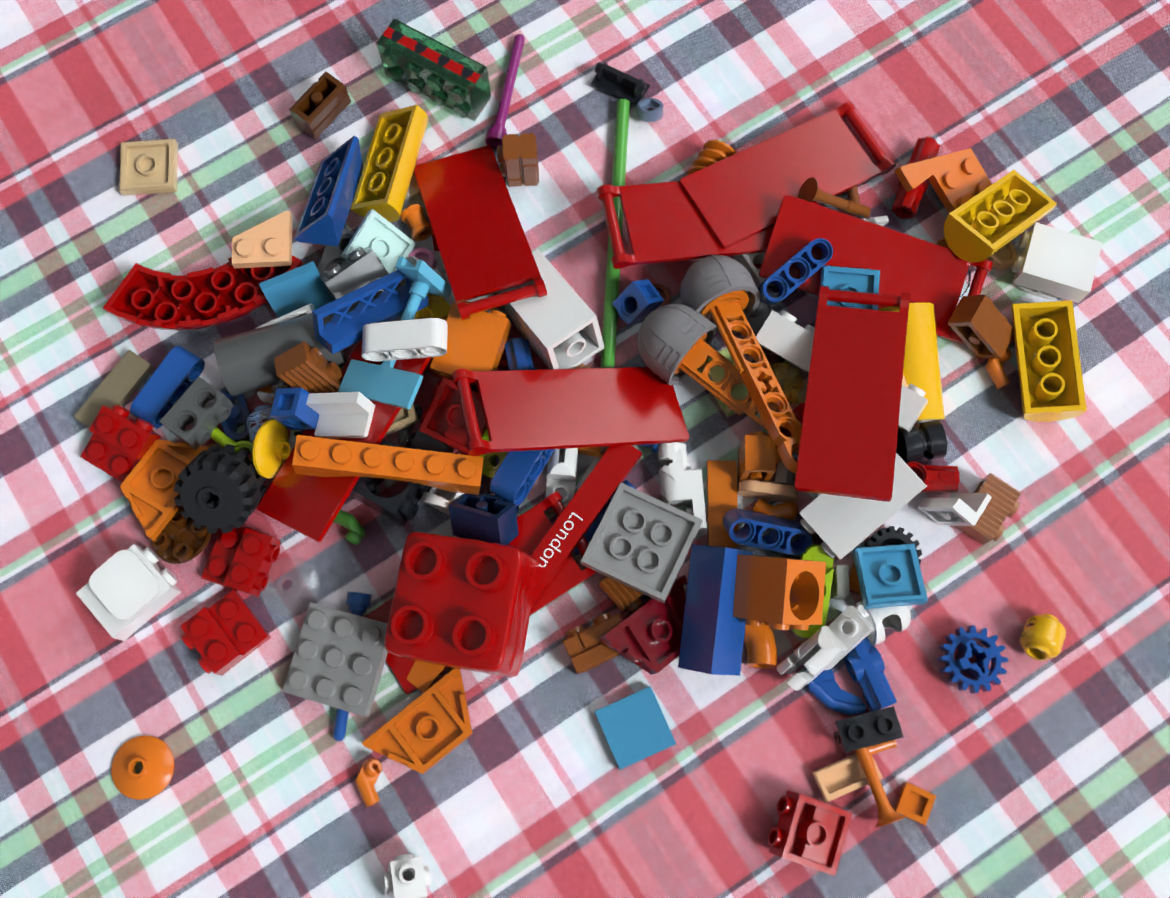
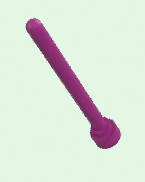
(498, 130)

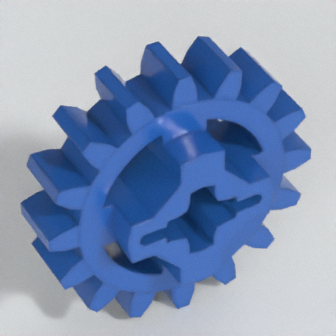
(967, 647)

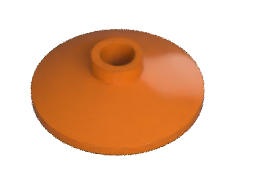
(157, 767)

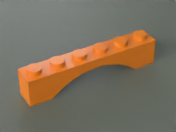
(347, 458)

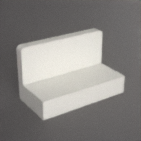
(341, 414)
(957, 510)

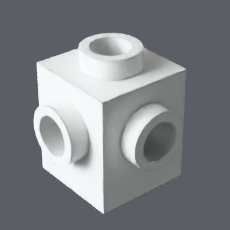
(411, 868)

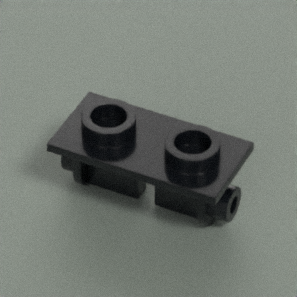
(619, 83)
(868, 729)

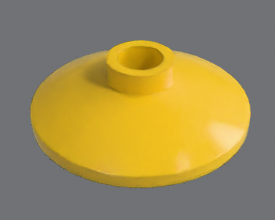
(270, 448)

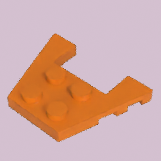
(953, 176)

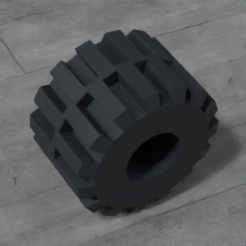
(219, 489)

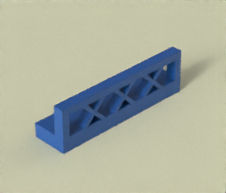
(346, 326)

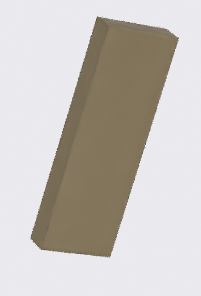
(116, 387)

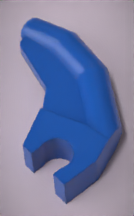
(835, 699)

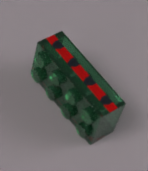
(434, 70)

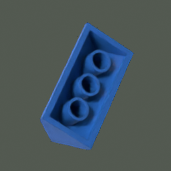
(331, 196)
(710, 633)

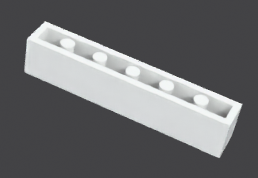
(795, 344)

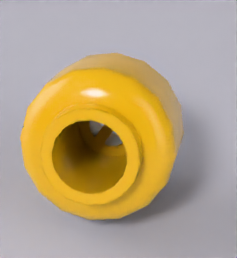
(1042, 637)

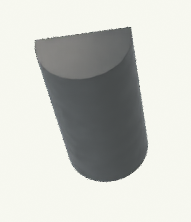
(248, 357)

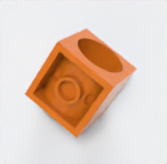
(779, 592)

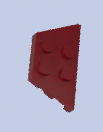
(652, 631)

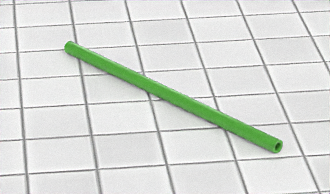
(612, 274)

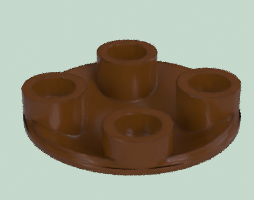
(180, 540)

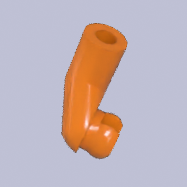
(995, 370)
(785, 510)
(366, 780)

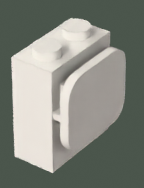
(1055, 263)
(128, 591)

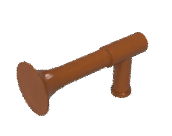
(810, 192)

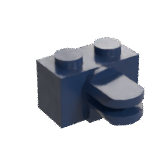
(484, 518)

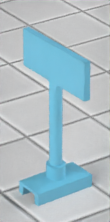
(382, 381)

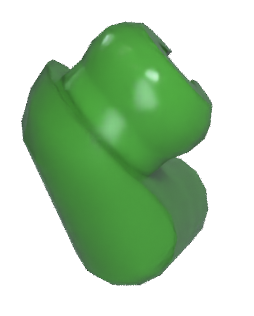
(355, 529)

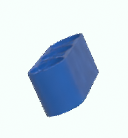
(807, 266)
(167, 385)
(519, 474)
(776, 541)

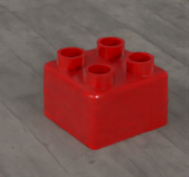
(462, 604)

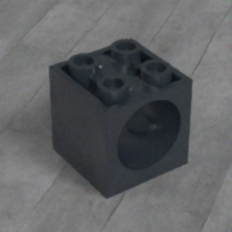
(399, 507)

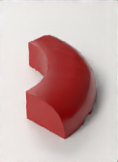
(193, 299)

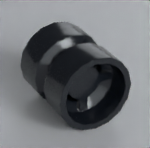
(925, 441)

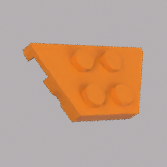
(152, 483)
(427, 726)

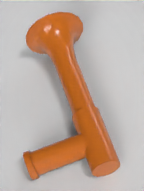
(886, 813)

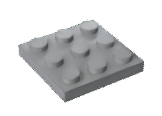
(641, 542)
(338, 659)

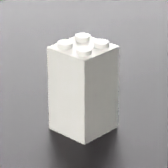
(557, 325)
(848, 520)

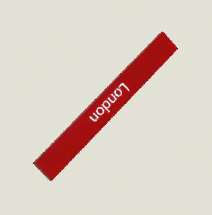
(582, 513)

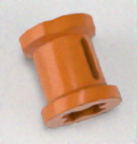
(416, 221)

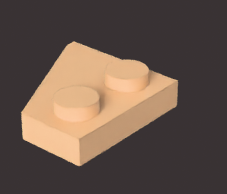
(264, 244)

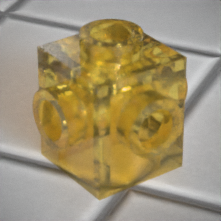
(792, 380)

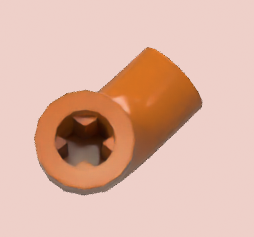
(760, 647)

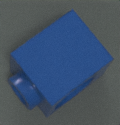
(647, 301)
(291, 409)

